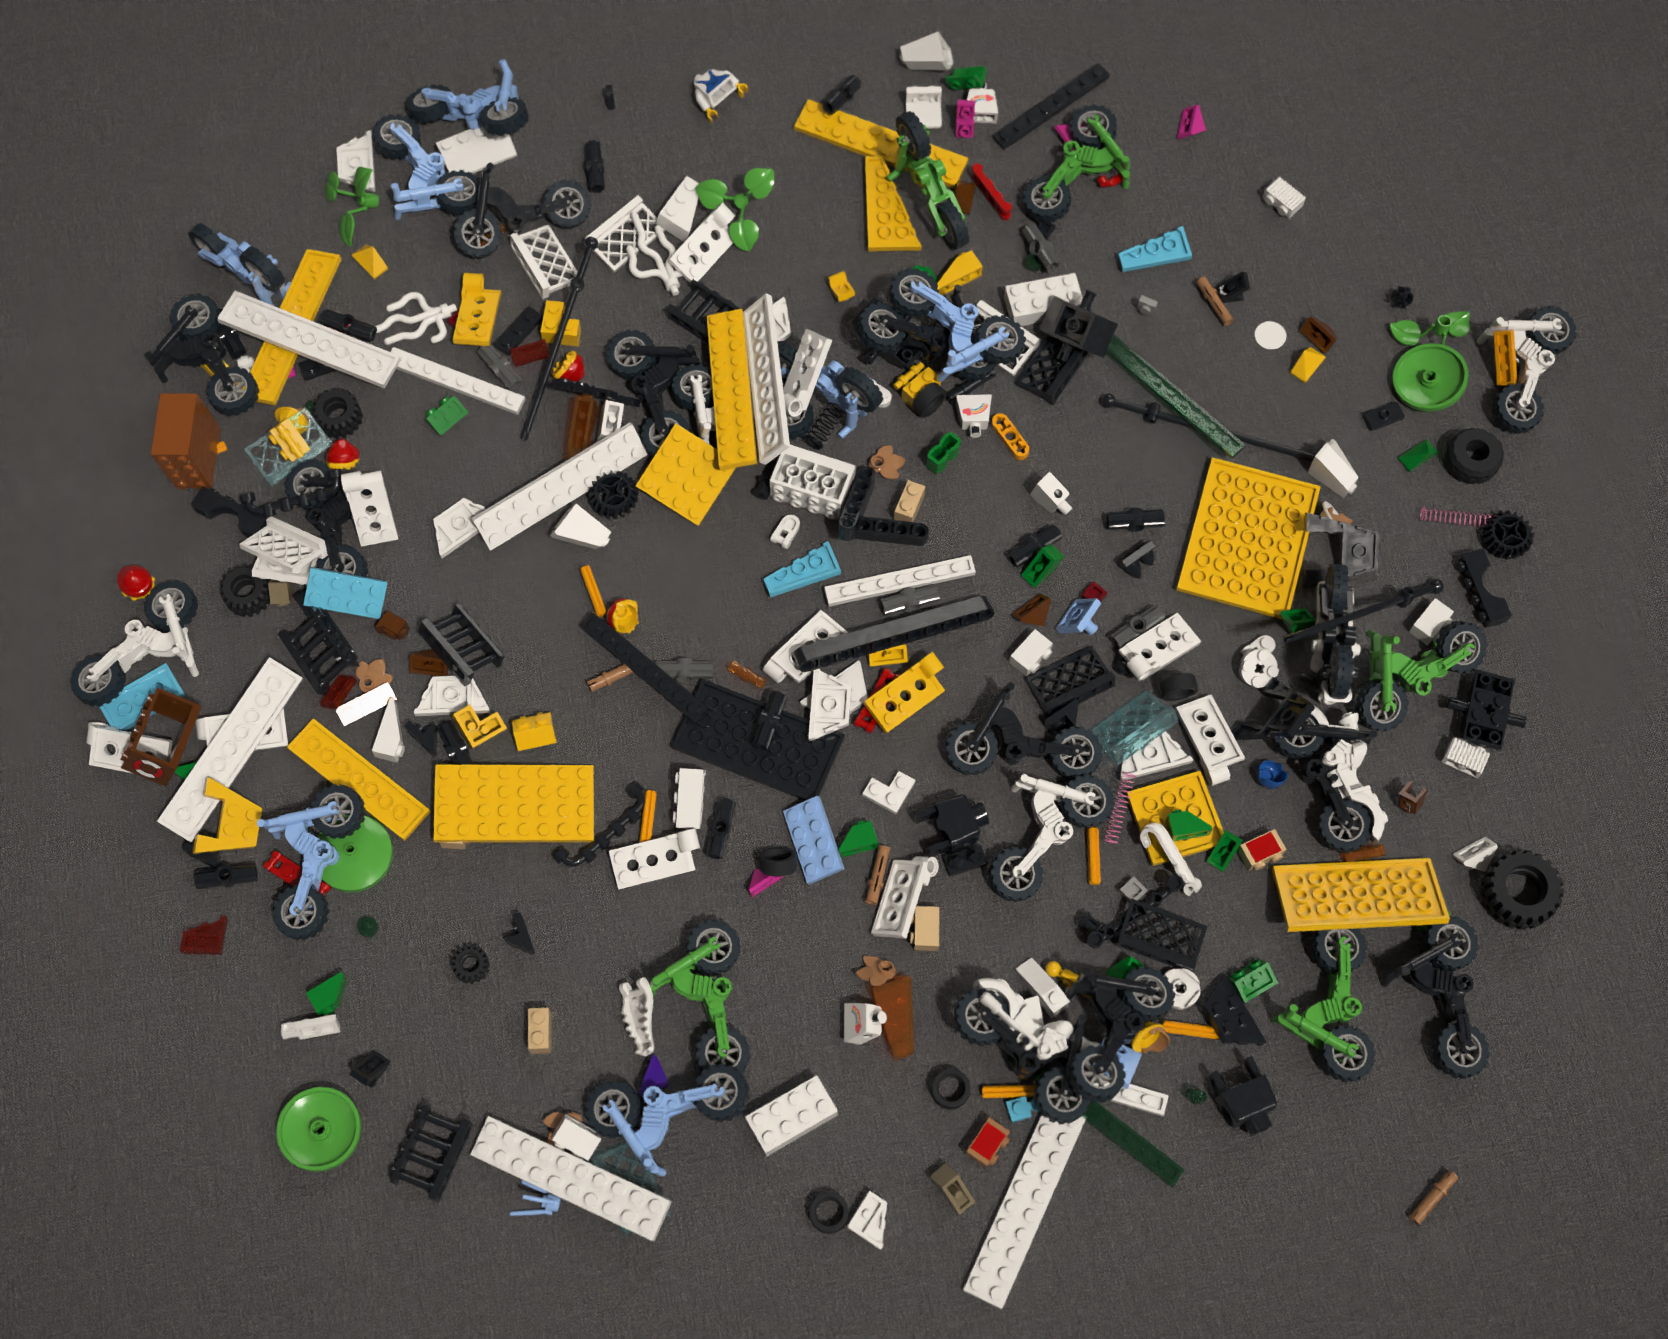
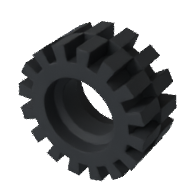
(479, 972)

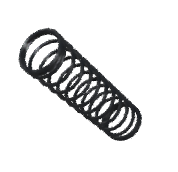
(820, 444)

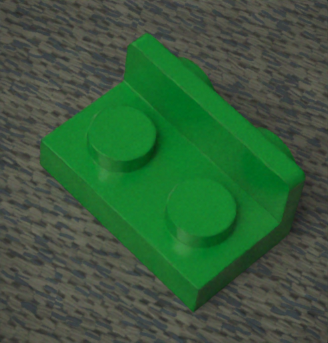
(967, 78)
(446, 415)
(1253, 979)

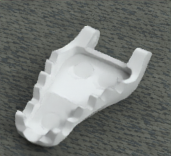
(638, 1014)

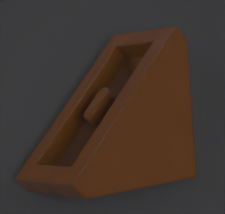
(964, 195)
(1319, 333)
(1034, 611)
(427, 663)

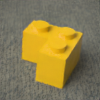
(551, 320)
(476, 731)

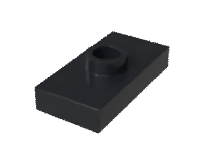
(1383, 416)

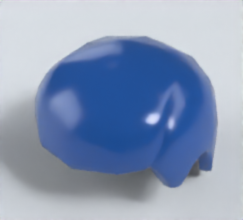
(1271, 774)

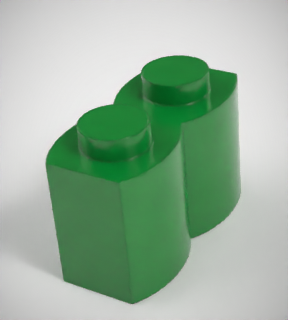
(943, 452)

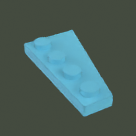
(1164, 250)
(814, 567)

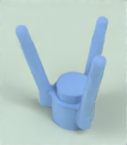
(549, 1202)

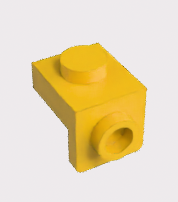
(840, 287)

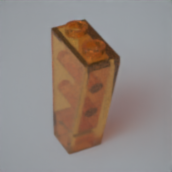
(582, 425)
(896, 1002)

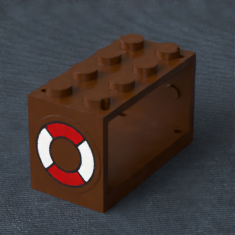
(173, 708)

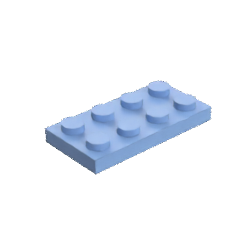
(813, 840)

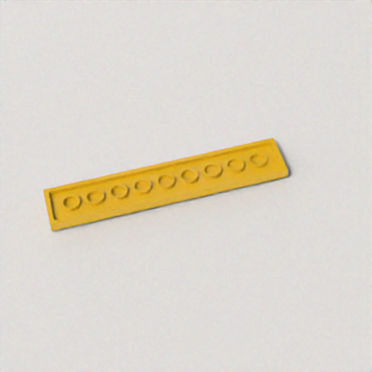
(868, 139)
(302, 299)
(731, 390)

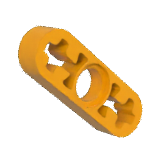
(1010, 444)

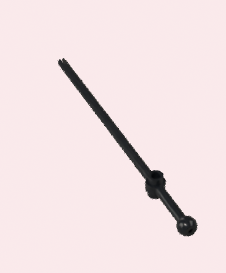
(591, 244)
(1153, 413)
(1402, 600)

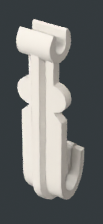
(1179, 864)

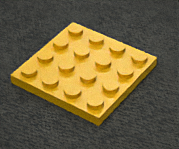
(685, 475)
(1185, 793)

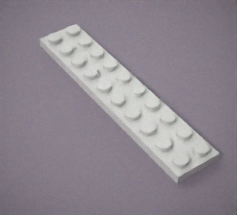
(309, 339)
(766, 379)
(558, 486)
(231, 748)
(571, 1178)
(1022, 1210)

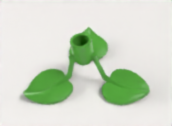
(713, 192)
(364, 199)
(1454, 323)

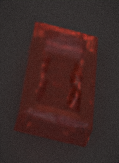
(530, 353)
(338, 692)

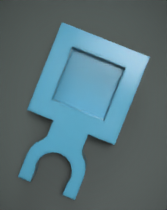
(1020, 1109)

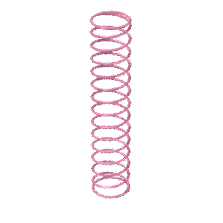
(1489, 516)
(1112, 841)

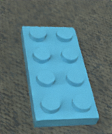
(345, 593)
(126, 707)

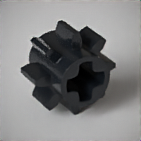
(1402, 297)

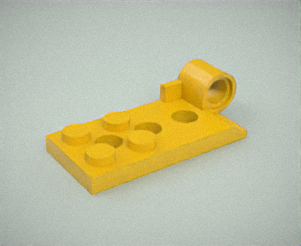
(472, 293)
(923, 672)

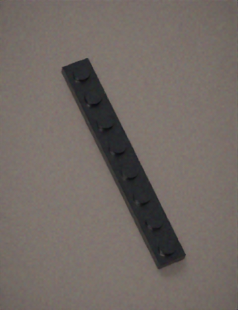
(1051, 106)
(645, 668)

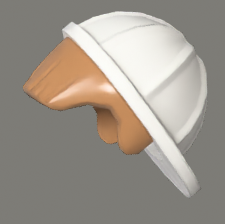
(1330, 512)

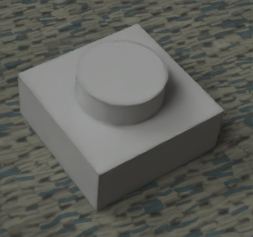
(1147, 306)
(1133, 890)

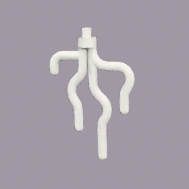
(665, 272)
(429, 316)

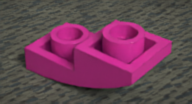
(965, 118)

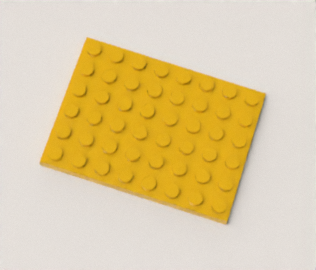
(1248, 538)

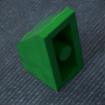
(1042, 565)
(1185, 825)
(859, 839)
(328, 994)

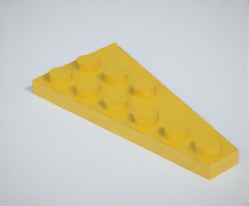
(886, 215)

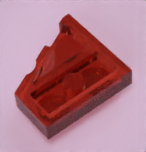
(205, 939)

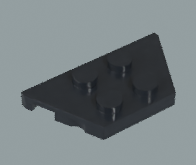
(1230, 1016)

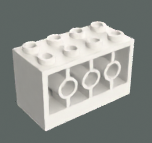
(812, 481)

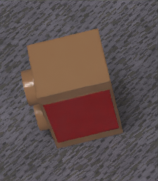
(987, 1143)

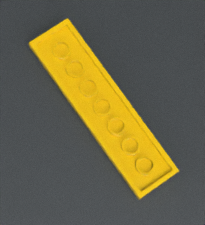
(344, 766)

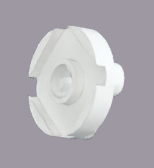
(1248, 665)
(1191, 987)

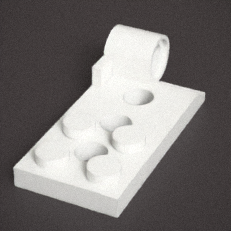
(716, 222)
(798, 398)
(353, 484)
(781, 662)
(1143, 667)
(209, 727)
(102, 734)
(1213, 763)
(680, 842)
(918, 874)

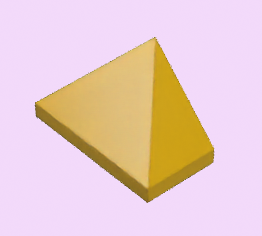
(370, 261)
(1307, 364)
(889, 656)

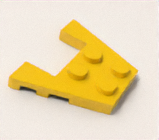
(236, 824)

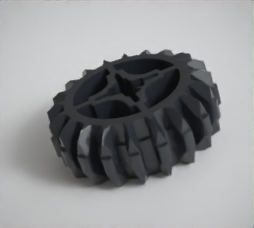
(610, 485)
(1516, 543)

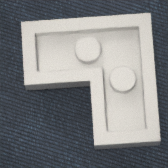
(892, 796)

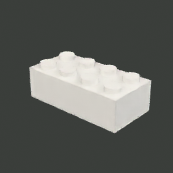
(1030, 300)
(791, 1116)

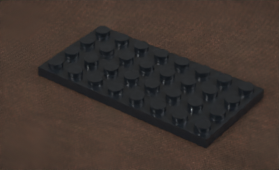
(727, 735)

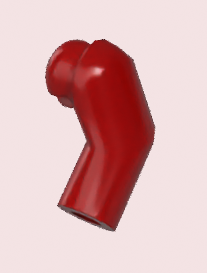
(1103, 182)

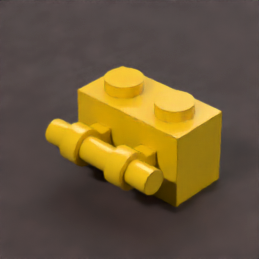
(921, 380)
(288, 440)
(533, 731)

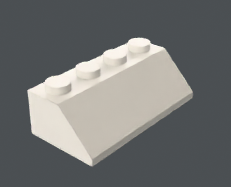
(474, 150)

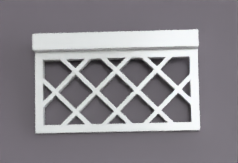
(612, 226)
(530, 264)
(1031, 342)
(291, 536)

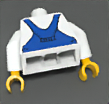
(715, 87)

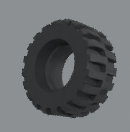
(1536, 870)

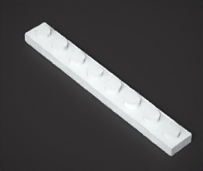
(459, 382)
(899, 580)

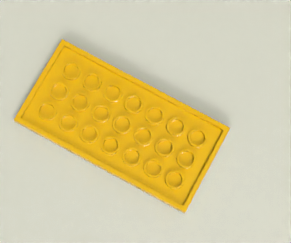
(514, 803)
(1360, 894)

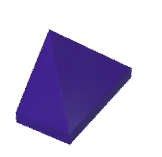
(654, 1077)

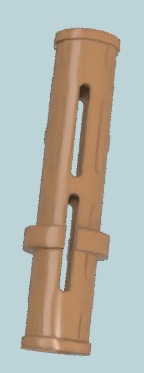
(1211, 295)
(609, 677)
(872, 896)
(1434, 1196)

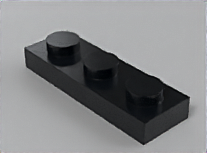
(518, 330)

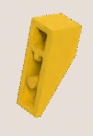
(962, 270)

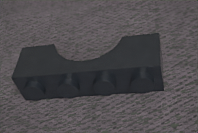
(211, 504)
(1491, 609)

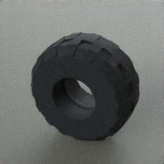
(1470, 470)

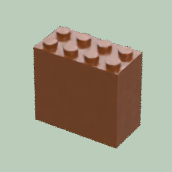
(185, 441)

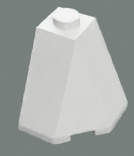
(927, 54)
(1334, 469)
(581, 529)

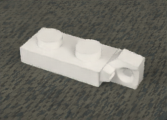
(311, 1027)

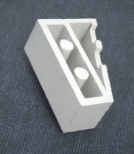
(680, 209)
(689, 798)

